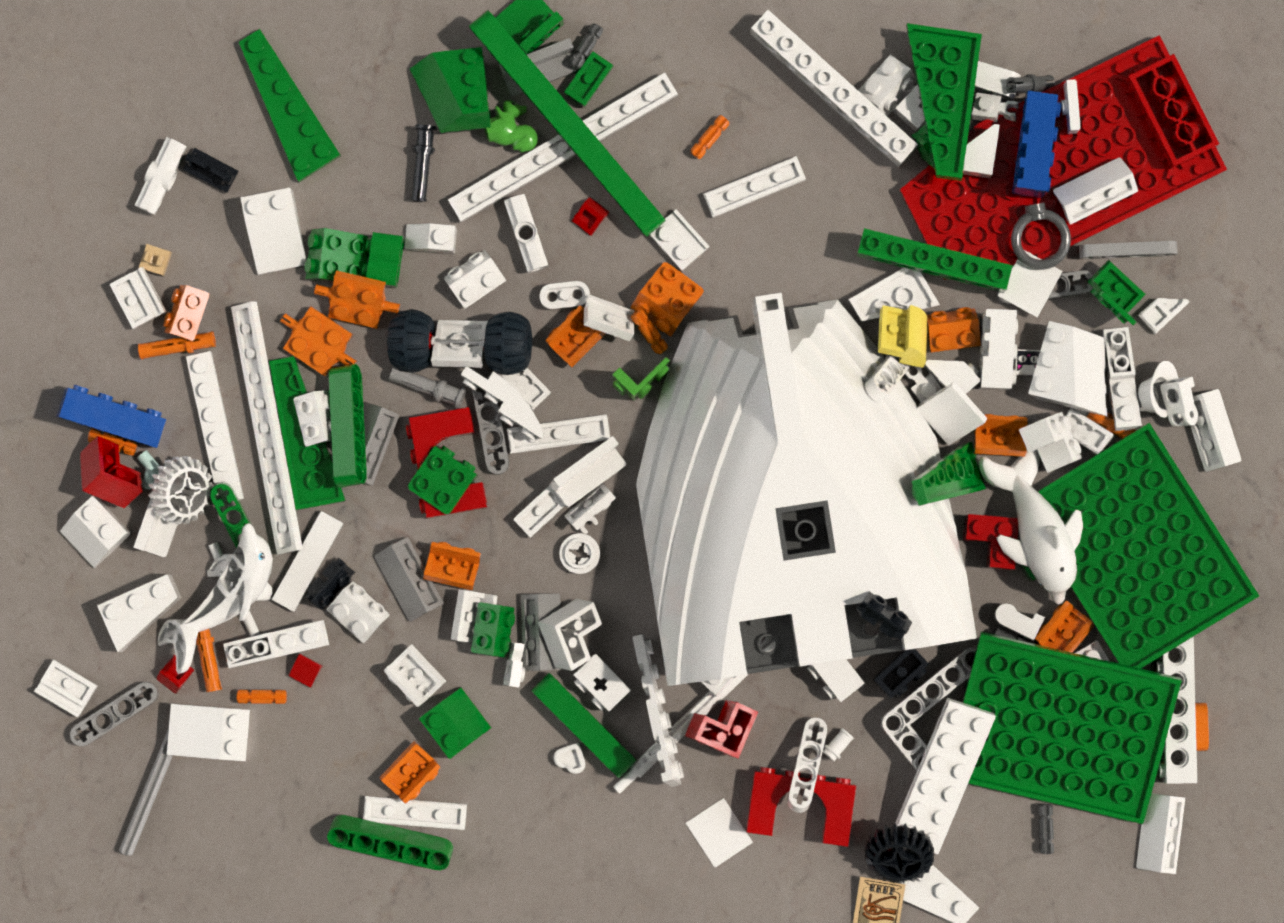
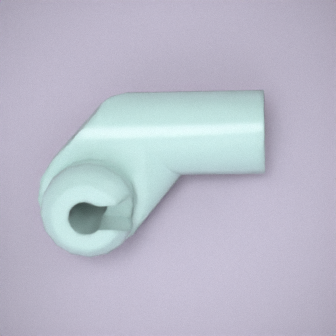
(150, 468)

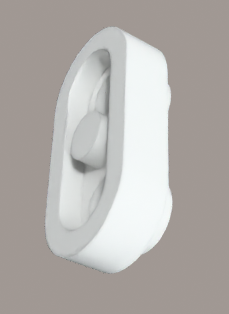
(564, 295)

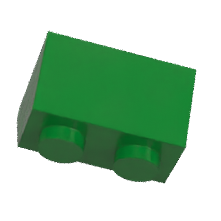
(455, 723)

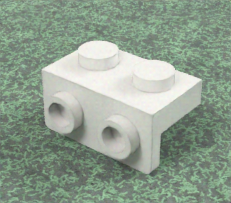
(889, 85)
(474, 278)
(314, 417)
(358, 611)
(466, 613)
(414, 676)

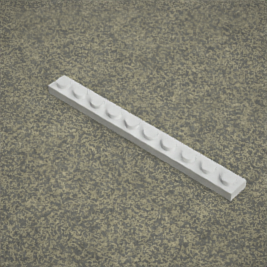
(557, 151)
(266, 428)

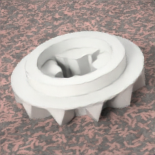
(585, 564)

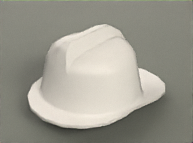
(1150, 392)

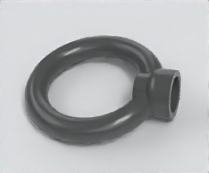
(1034, 213)

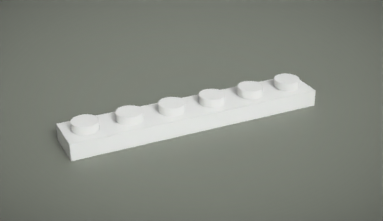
(214, 423)

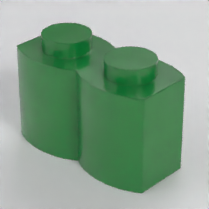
(384, 258)

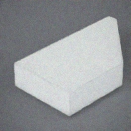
(1161, 312)

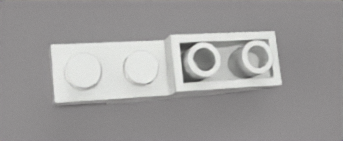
(1121, 379)
(514, 407)
(276, 644)

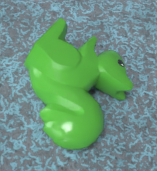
(506, 132)

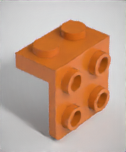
(667, 298)

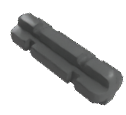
(586, 46)
(1046, 829)

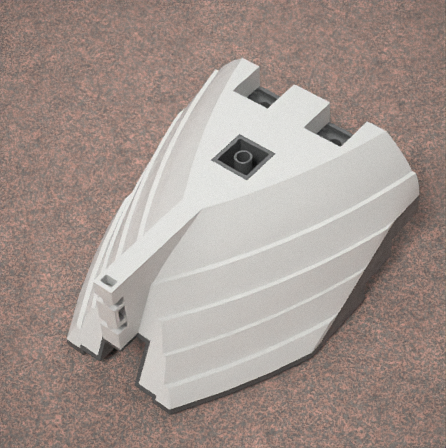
(789, 498)

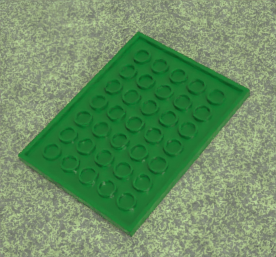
(1146, 551)
(1070, 726)

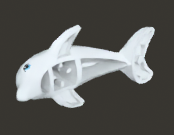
(1044, 540)
(240, 583)

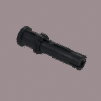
(423, 150)

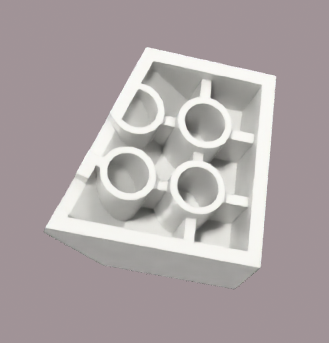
(1071, 369)

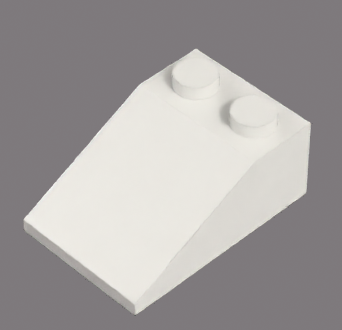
(274, 230)
(208, 732)

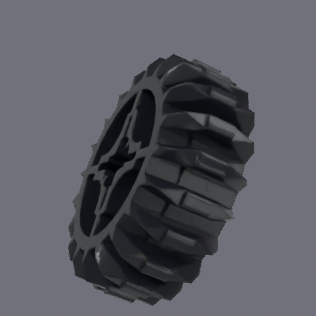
(899, 853)

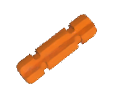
(709, 137)
(649, 331)
(129, 446)
(262, 696)

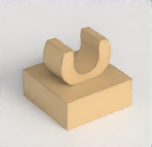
(155, 259)

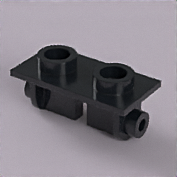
(210, 170)
(322, 592)
(894, 623)

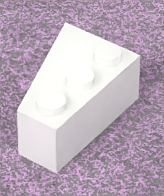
(998, 349)
(138, 609)

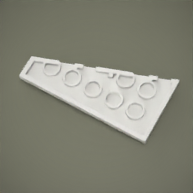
(659, 719)

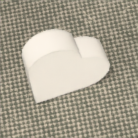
(571, 758)

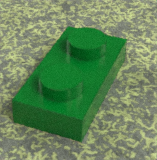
(588, 79)

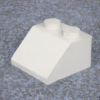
(95, 531)

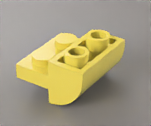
(903, 334)

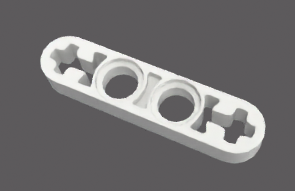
(885, 377)
(808, 765)

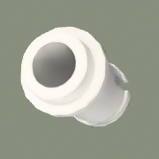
(838, 745)

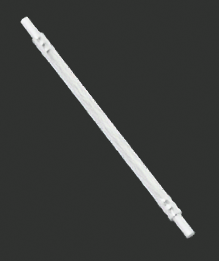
(679, 729)

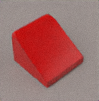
(590, 216)
(305, 670)
(170, 678)

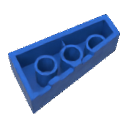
(1035, 144)
(111, 417)

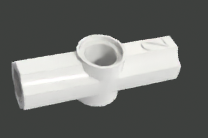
(160, 176)
(521, 218)

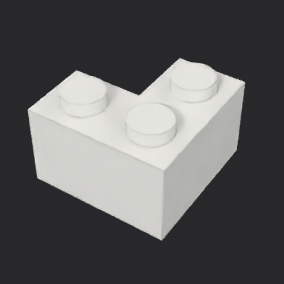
(1052, 440)
(565, 632)

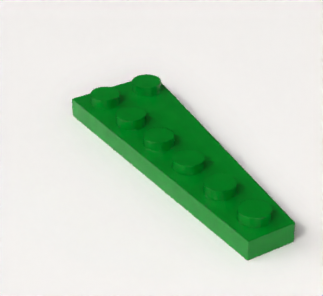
(295, 123)
(308, 466)
(949, 477)

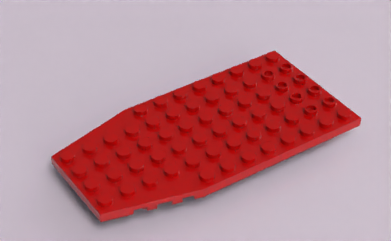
(1128, 109)

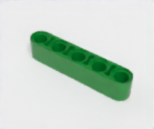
(347, 425)
(584, 725)
(377, 844)

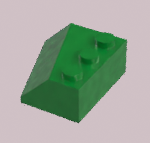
(454, 88)

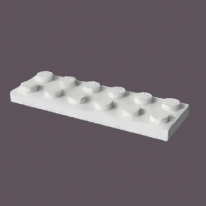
(945, 770)

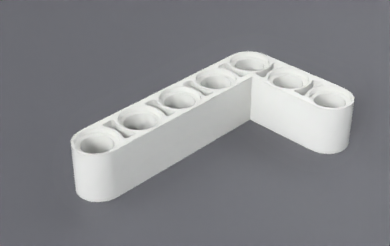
(925, 704)

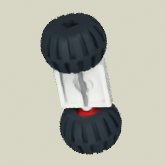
(458, 343)

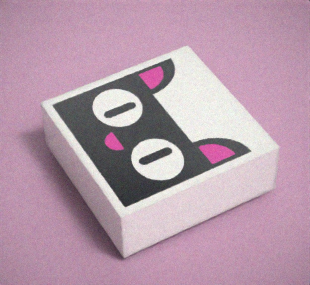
(1026, 362)

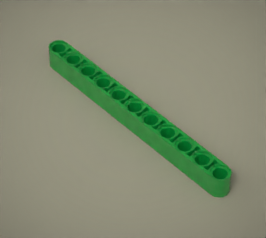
(567, 123)

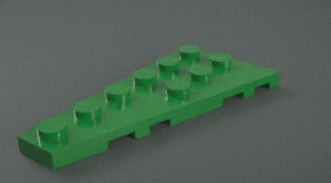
(946, 78)

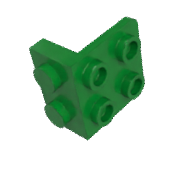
(334, 251)
(1116, 291)
(442, 479)

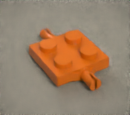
(357, 299)
(318, 341)

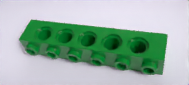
(934, 260)

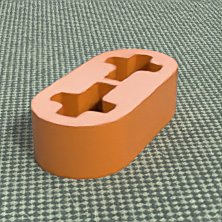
(1202, 729)

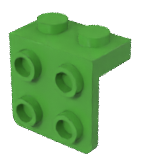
(625, 384)

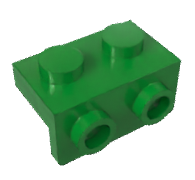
(493, 630)

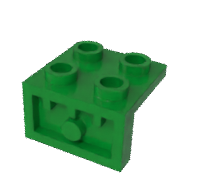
(530, 23)

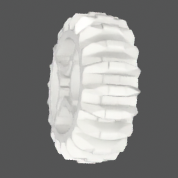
(175, 484)

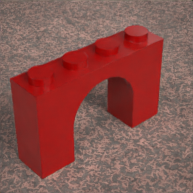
(427, 433)
(836, 796)

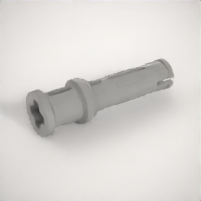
(439, 390)

